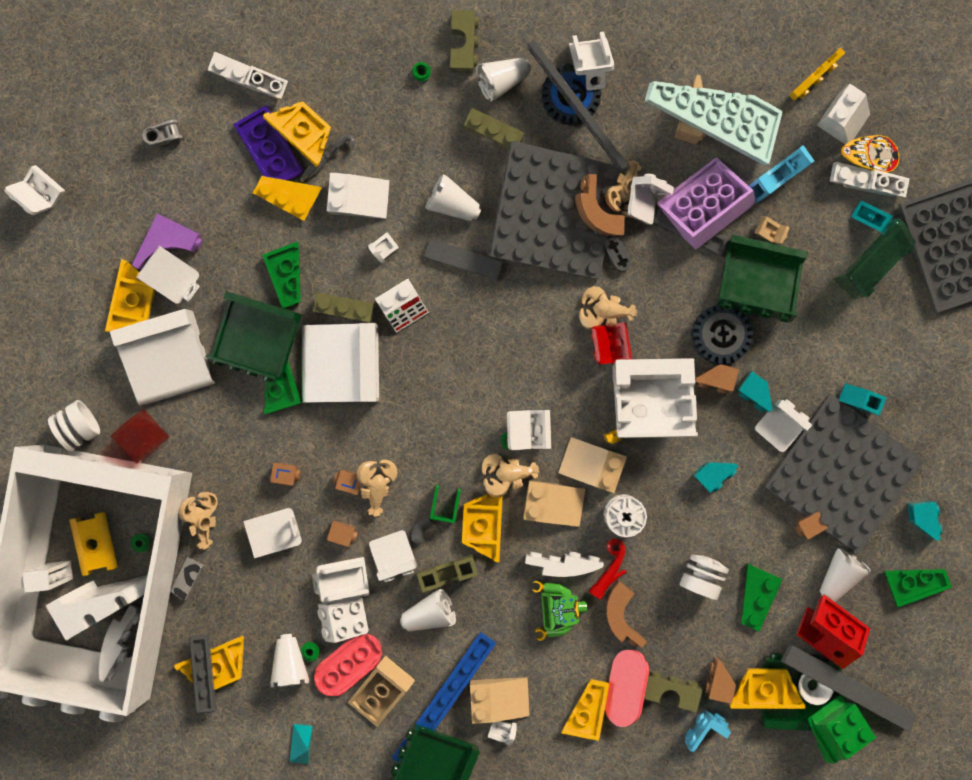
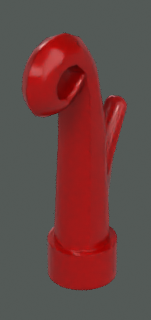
(611, 573)

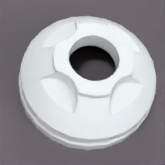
(818, 696)

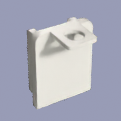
(592, 59)
(169, 276)
(273, 532)
(341, 580)

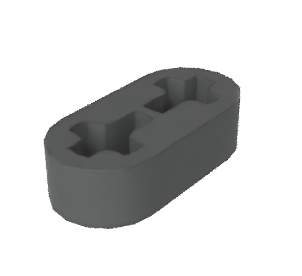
(621, 251)

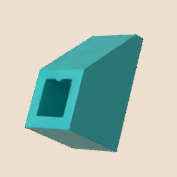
(756, 390)
(862, 399)
(712, 474)
(925, 518)

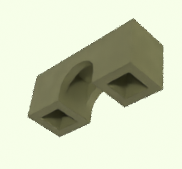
(464, 24)
(493, 129)
(344, 307)
(447, 572)
(687, 692)

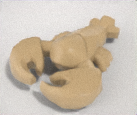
(621, 193)
(604, 309)
(507, 474)
(376, 486)
(199, 517)

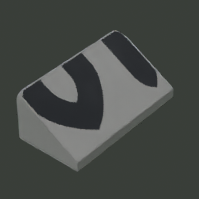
(186, 578)

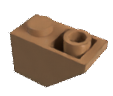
(719, 377)
(721, 685)

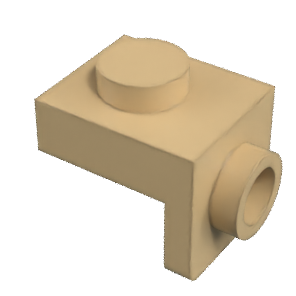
(771, 230)

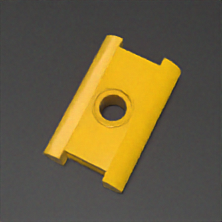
(90, 557)

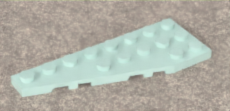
(731, 118)

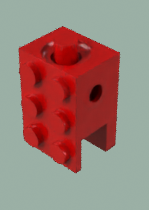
(834, 632)

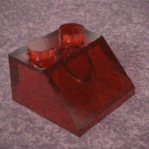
(140, 436)

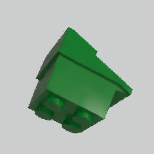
(840, 730)

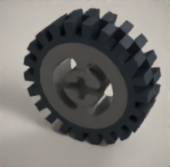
(702, 335)

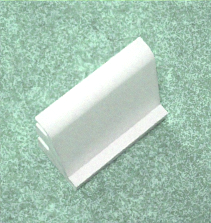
(163, 356)
(340, 363)
(655, 398)
(92, 603)

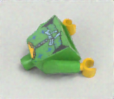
(559, 610)

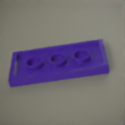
(268, 147)

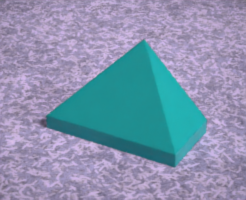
(872, 216)
(301, 743)

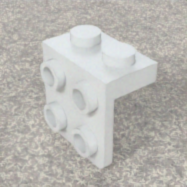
(35, 192)
(643, 196)
(782, 425)
(529, 429)
(392, 556)
(342, 619)

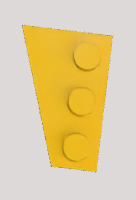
(816, 77)
(288, 195)
(589, 712)

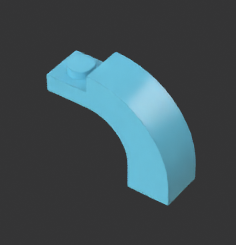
(781, 173)

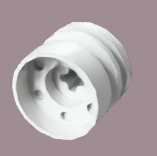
(74, 425)
(613, 515)
(704, 576)

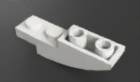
(247, 76)
(868, 180)
(571, 565)
(112, 649)

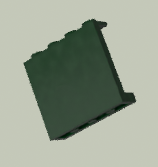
(761, 278)
(255, 337)
(792, 718)
(434, 756)

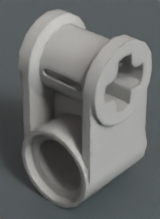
(164, 134)

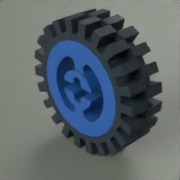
(564, 113)

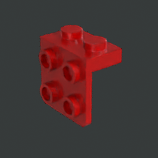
(611, 343)

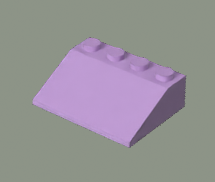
(707, 202)

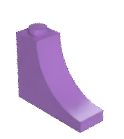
(169, 236)

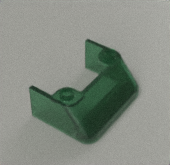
(877, 260)

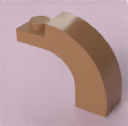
(592, 214)
(615, 605)

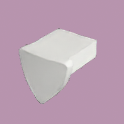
(383, 247)
(503, 732)

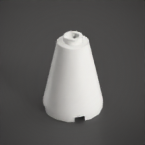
(501, 76)
(452, 200)
(843, 575)
(429, 613)
(288, 663)

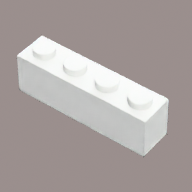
(47, 576)

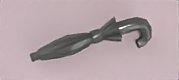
(332, 149)

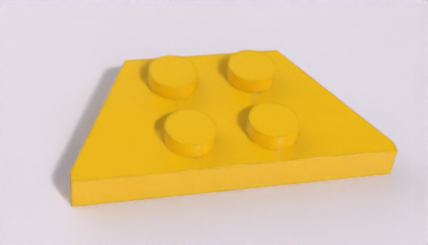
(302, 129)
(130, 300)
(483, 525)
(226, 663)
(767, 690)

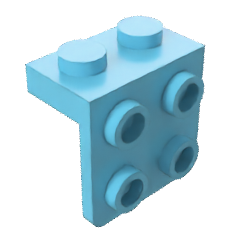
(704, 723)

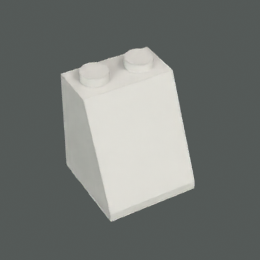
(846, 114)

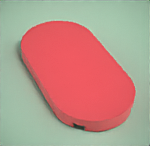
(347, 665)
(627, 688)

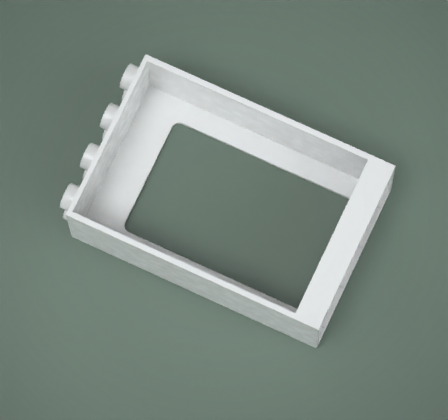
(66, 672)

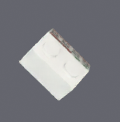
(402, 305)

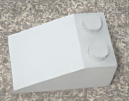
(357, 196)

